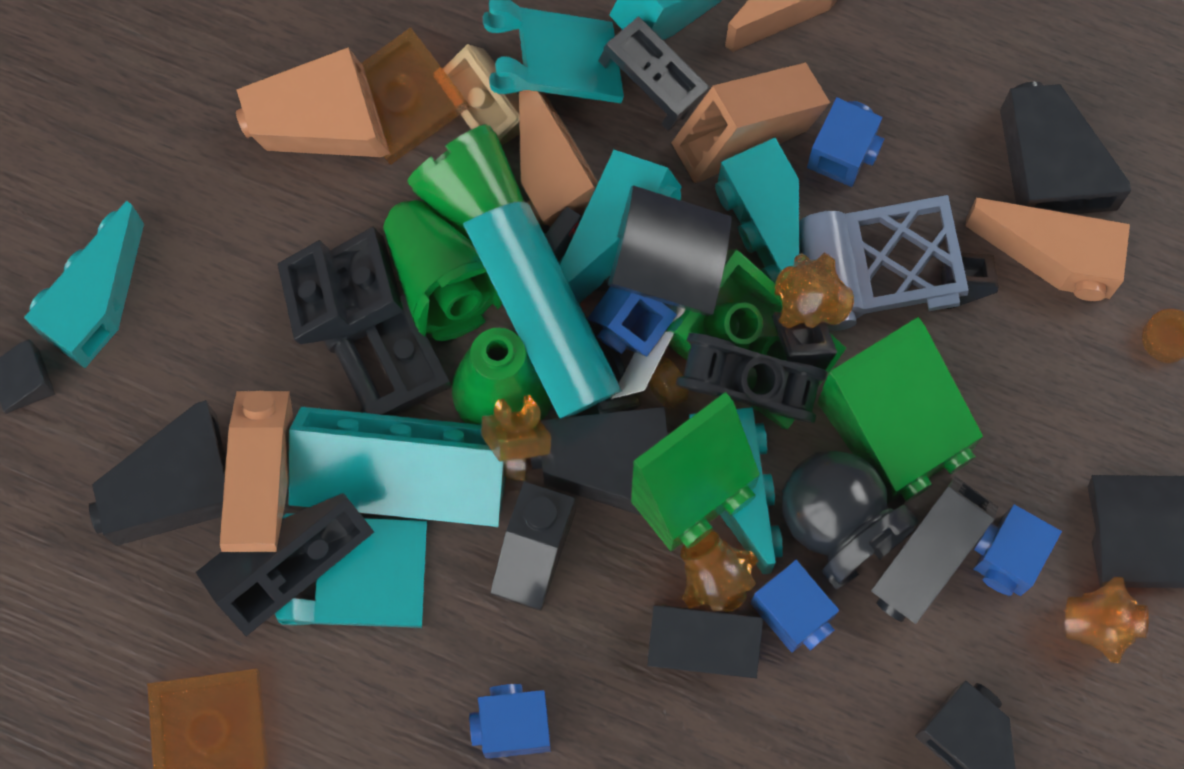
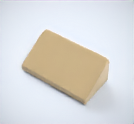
(471, 75)

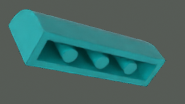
(542, 308)
(395, 466)

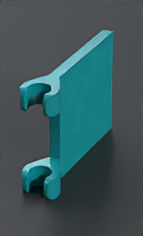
(557, 54)
(372, 584)

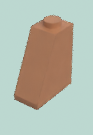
(314, 109)
(747, 114)

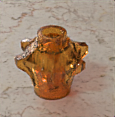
(813, 292)
(717, 574)
(1107, 619)

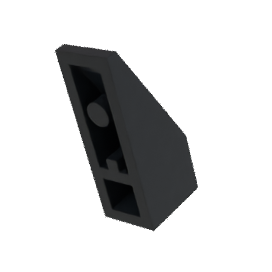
(310, 542)

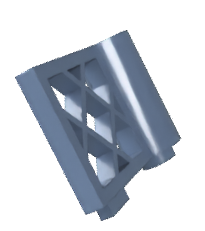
(841, 238)

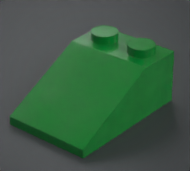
(743, 318)
(695, 475)

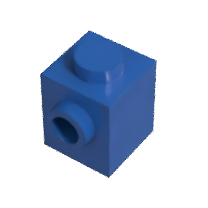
(846, 142)
(630, 321)
(1015, 551)
(796, 608)
(511, 722)

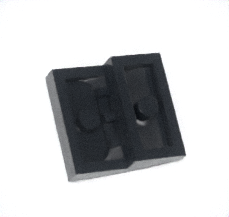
(671, 251)
(339, 288)
(1138, 529)

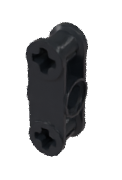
(722, 367)

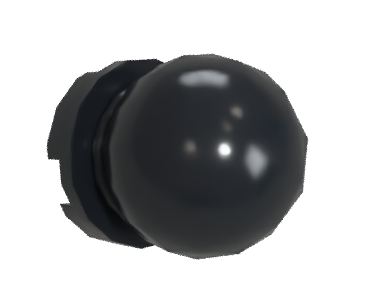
(841, 511)

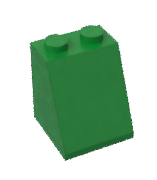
(901, 411)

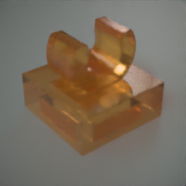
(516, 433)

